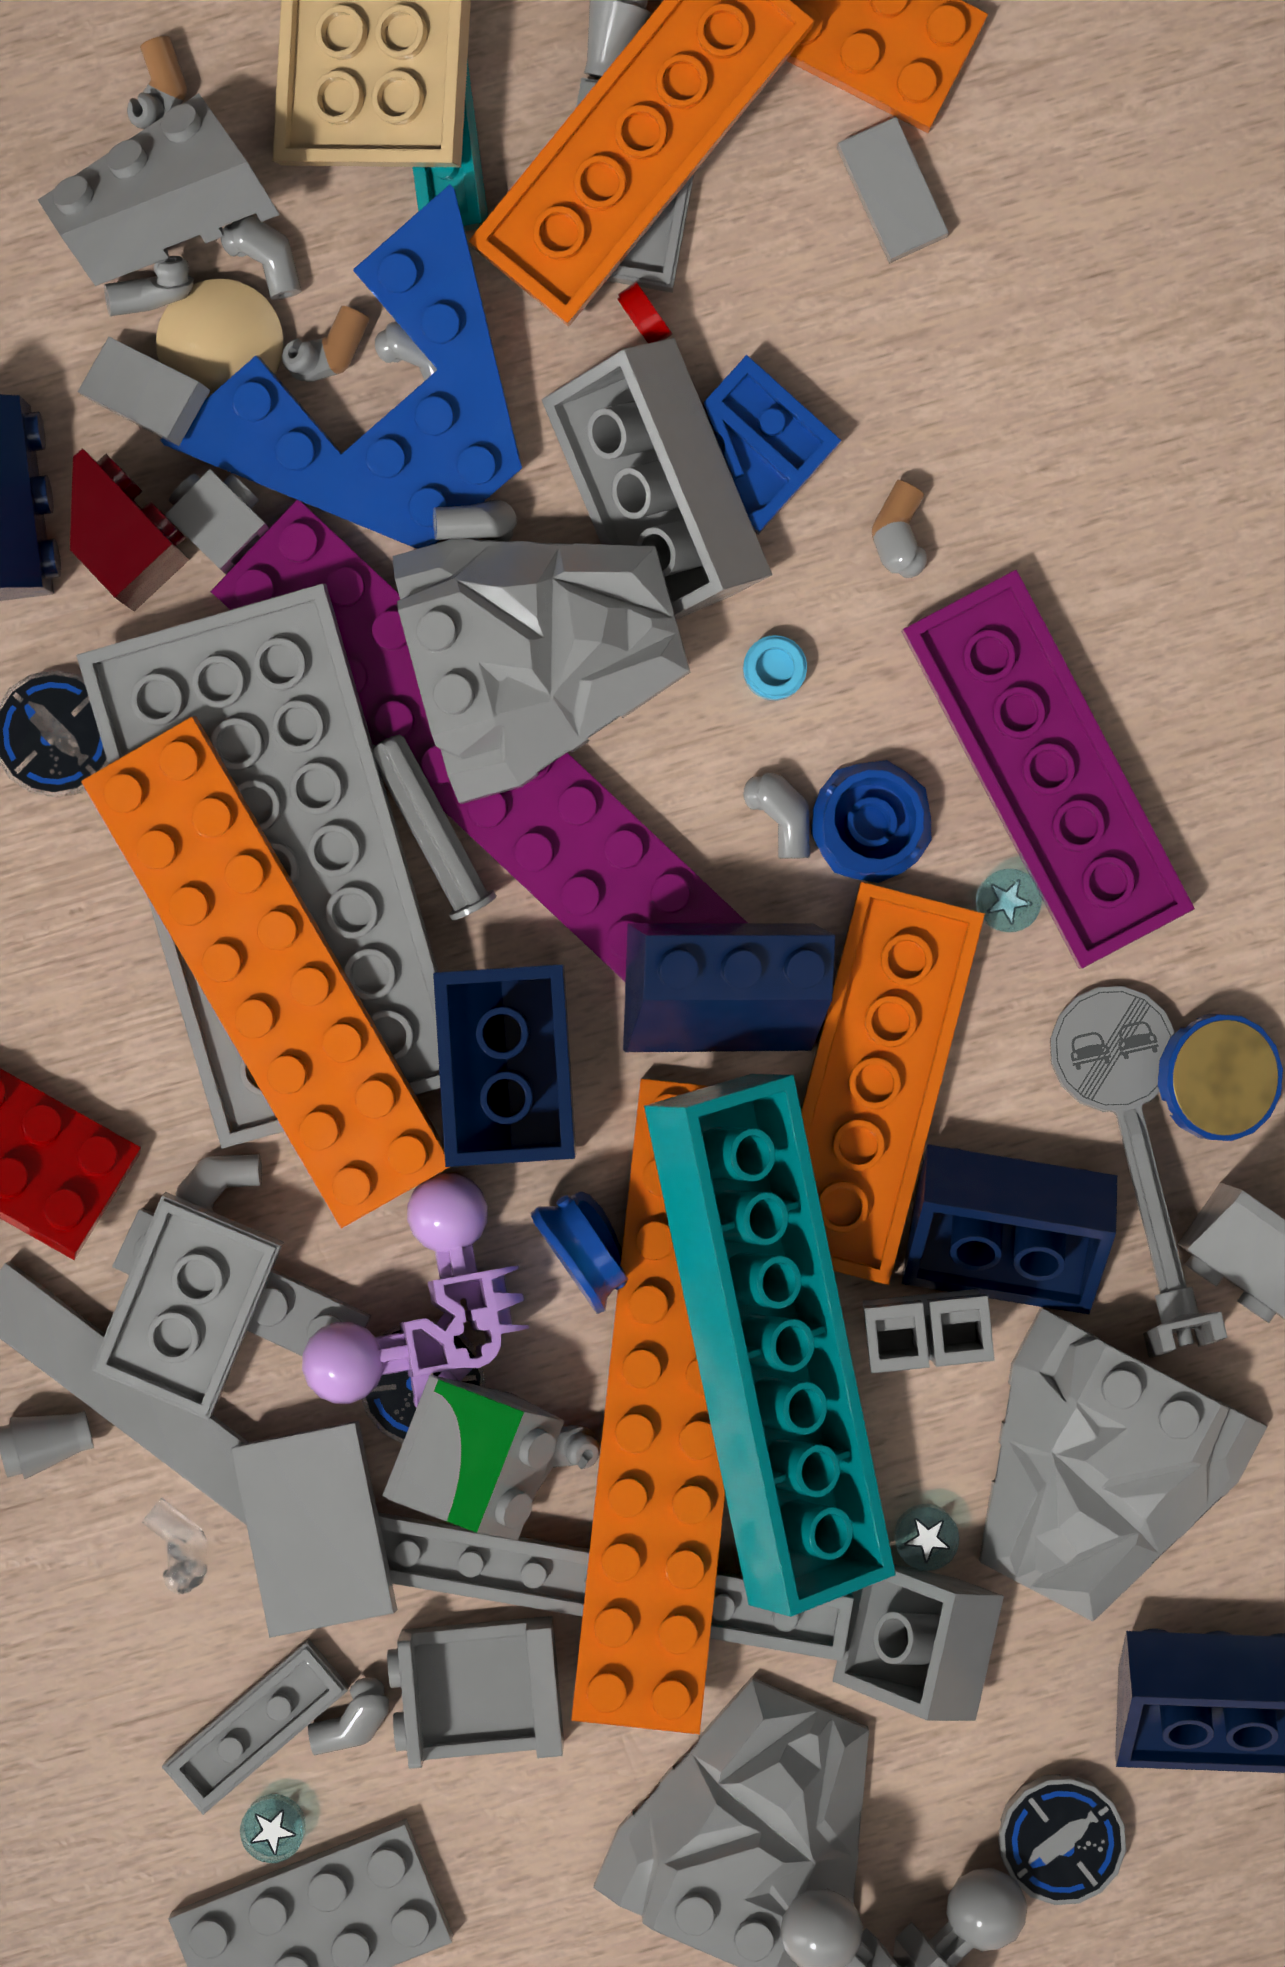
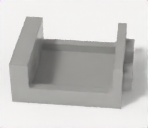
(477, 1690)

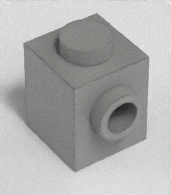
(217, 517)

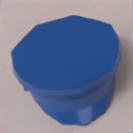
(871, 821)
(584, 1245)

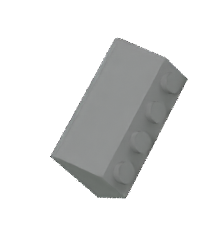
(657, 473)
(1242, 1243)

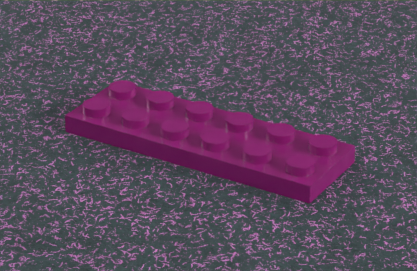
(1047, 769)

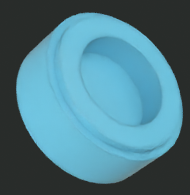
(774, 668)

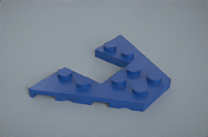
(432, 450)

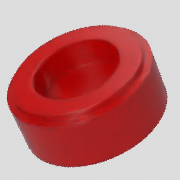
(643, 314)

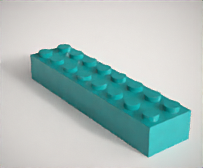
(770, 1342)

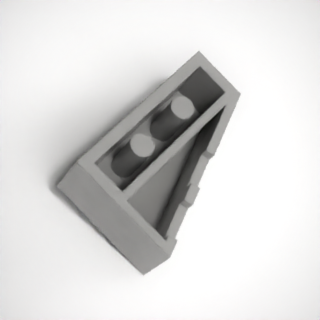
(155, 192)

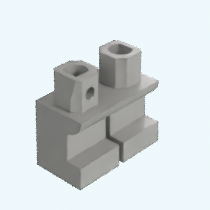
(927, 1327)

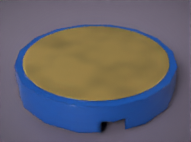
(1220, 1077)

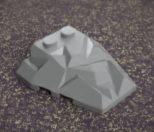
(532, 649)
(1102, 1466)
(745, 1827)

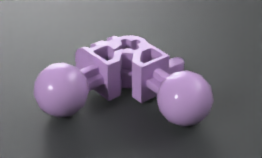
(448, 1217)

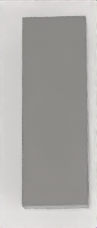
(255, 1726)

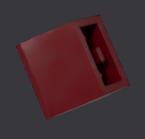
(115, 538)

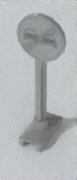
(1109, 1059)

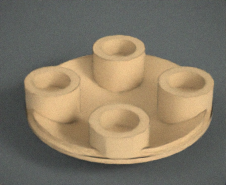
(219, 332)

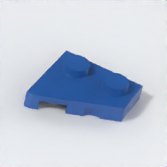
(765, 439)

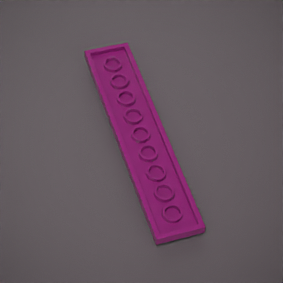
(553, 835)

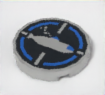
(1061, 1839)

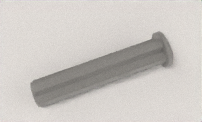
(431, 827)

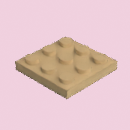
(371, 83)

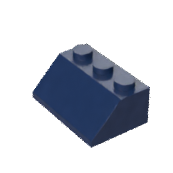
(26, 554)
(726, 986)
(504, 1065)
(1010, 1229)
(1201, 1702)

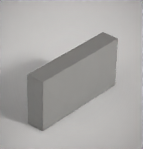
(892, 190)
(144, 391)

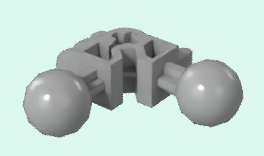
(982, 1911)

